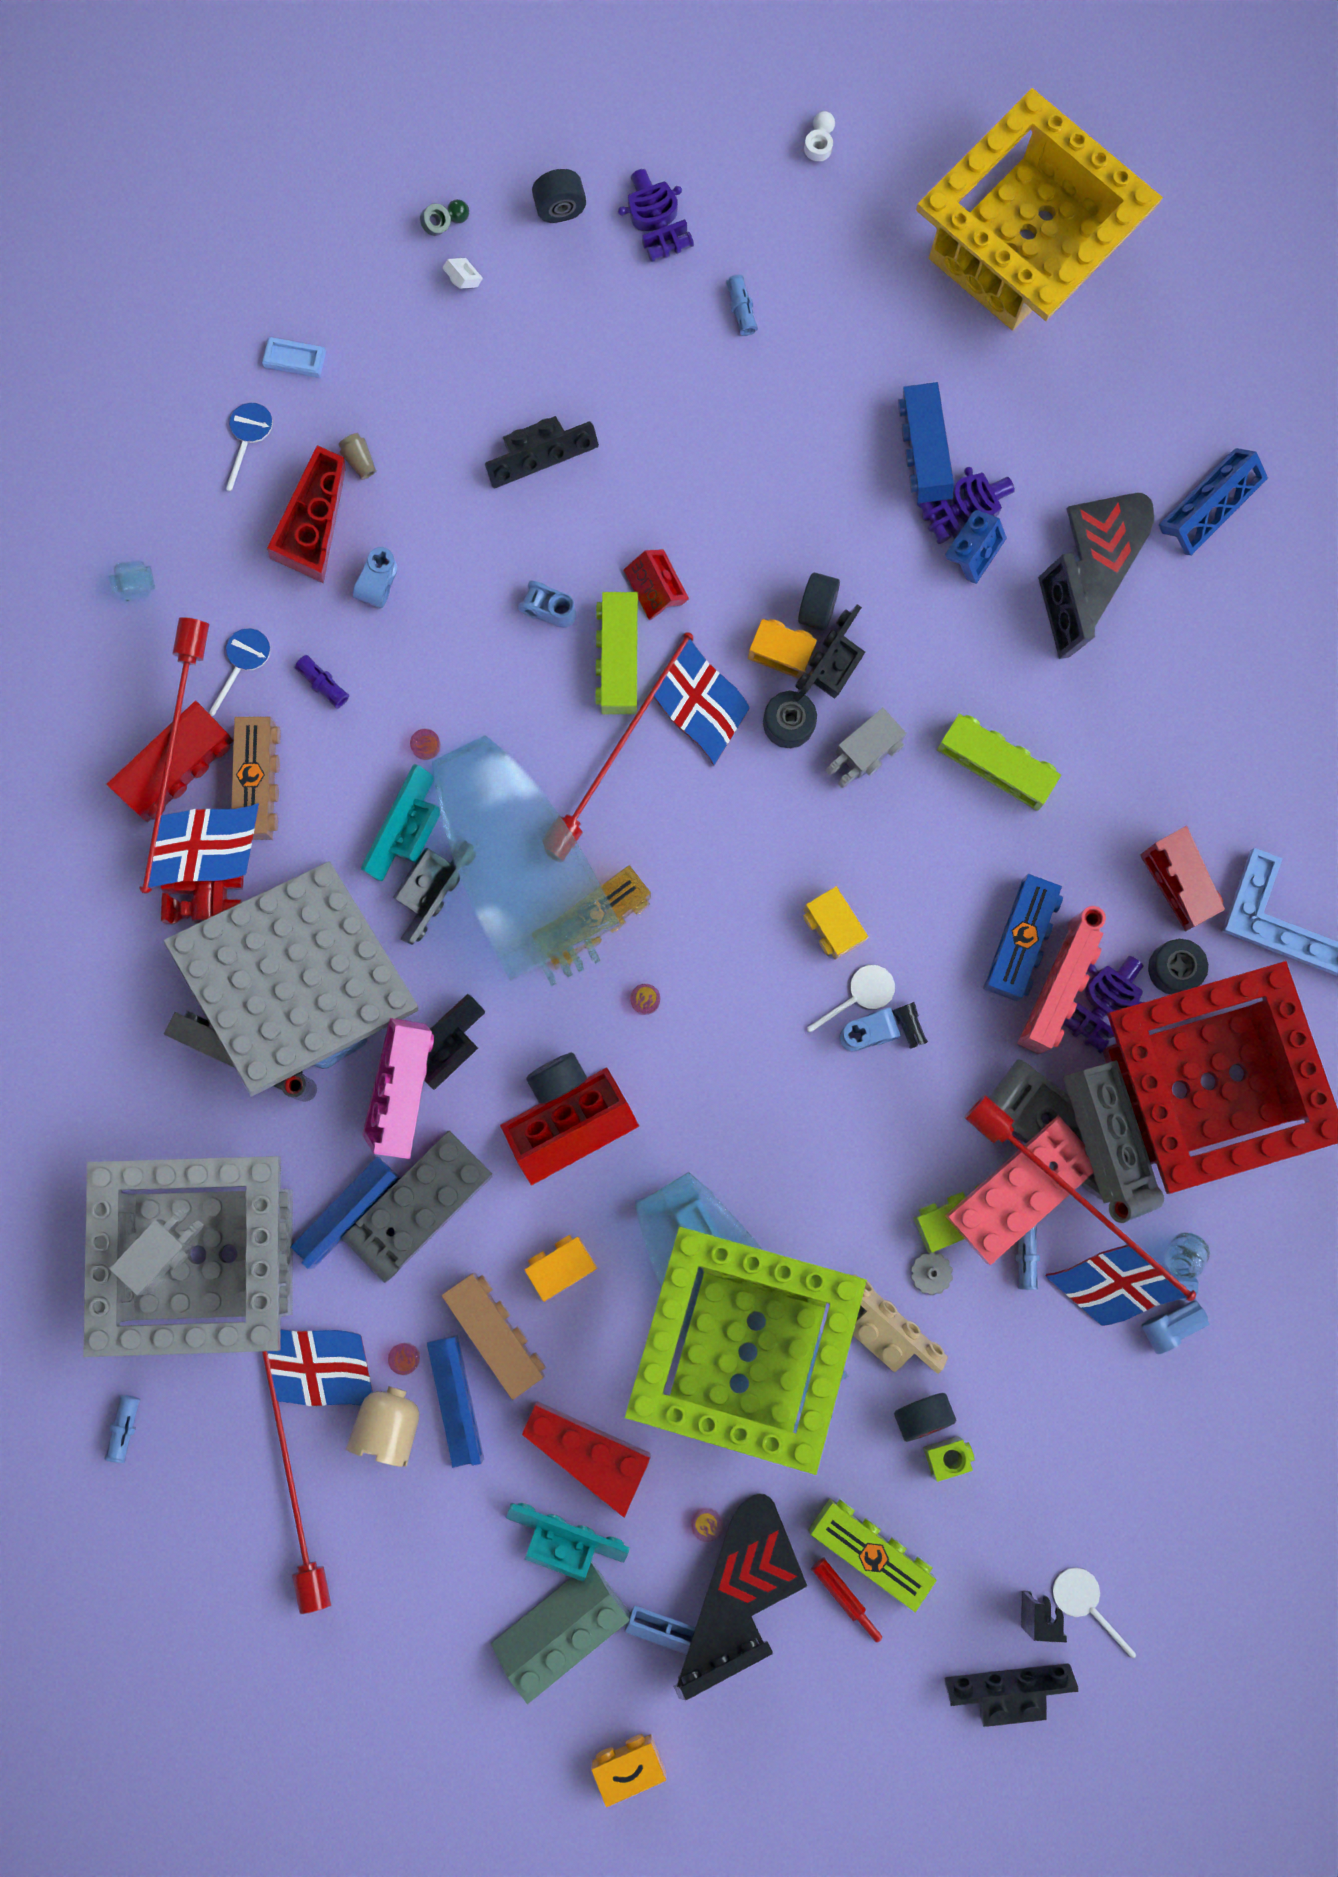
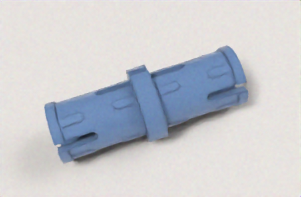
(741, 305)
(1027, 1260)
(122, 1429)

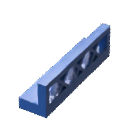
(1214, 493)
(344, 1213)
(455, 1401)

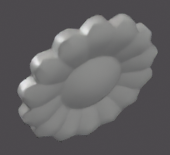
(931, 1273)

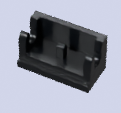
(1037, 1619)

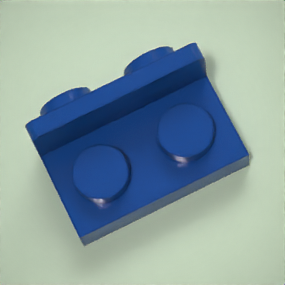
(977, 544)

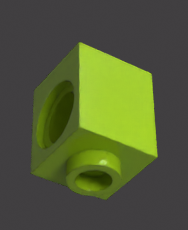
(935, 1454)

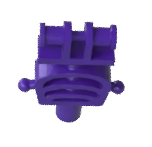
(651, 212)
(984, 500)
(1119, 985)

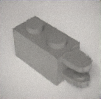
(868, 746)
(155, 1253)

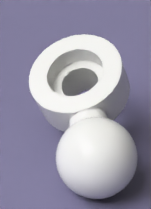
(820, 137)

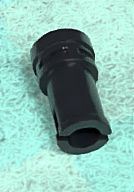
(910, 1024)

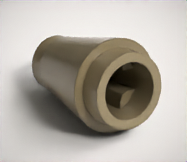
(357, 454)

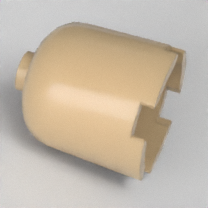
(385, 1427)

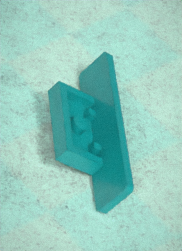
(405, 826)
(564, 1546)

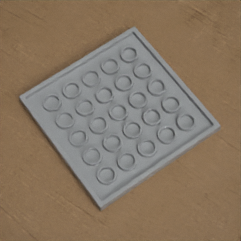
(290, 977)

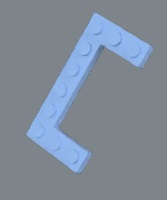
(1249, 923)

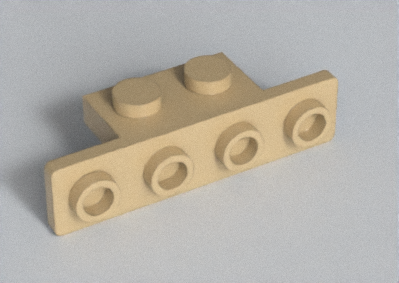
(893, 1336)

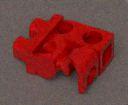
(207, 900)

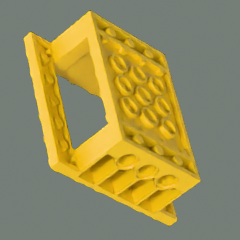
(1063, 172)

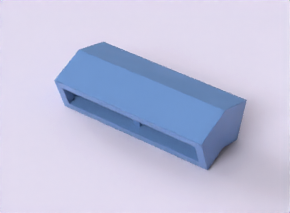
(656, 1636)

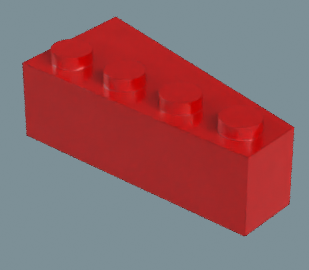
(309, 521)
(591, 1456)

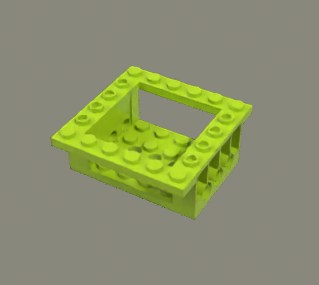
(733, 1286)

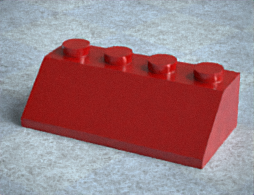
(196, 746)
(569, 1127)

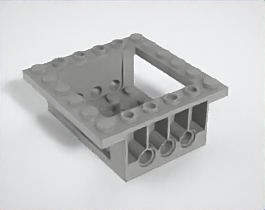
(250, 1287)

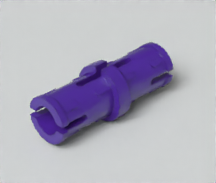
(321, 681)

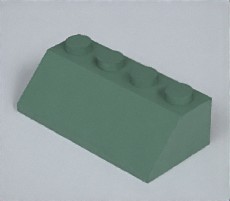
(559, 1633)

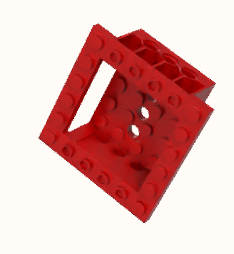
(1278, 1086)

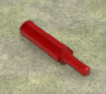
(844, 1596)

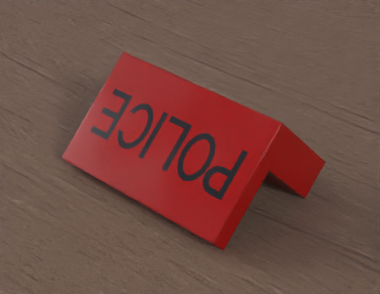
(655, 582)

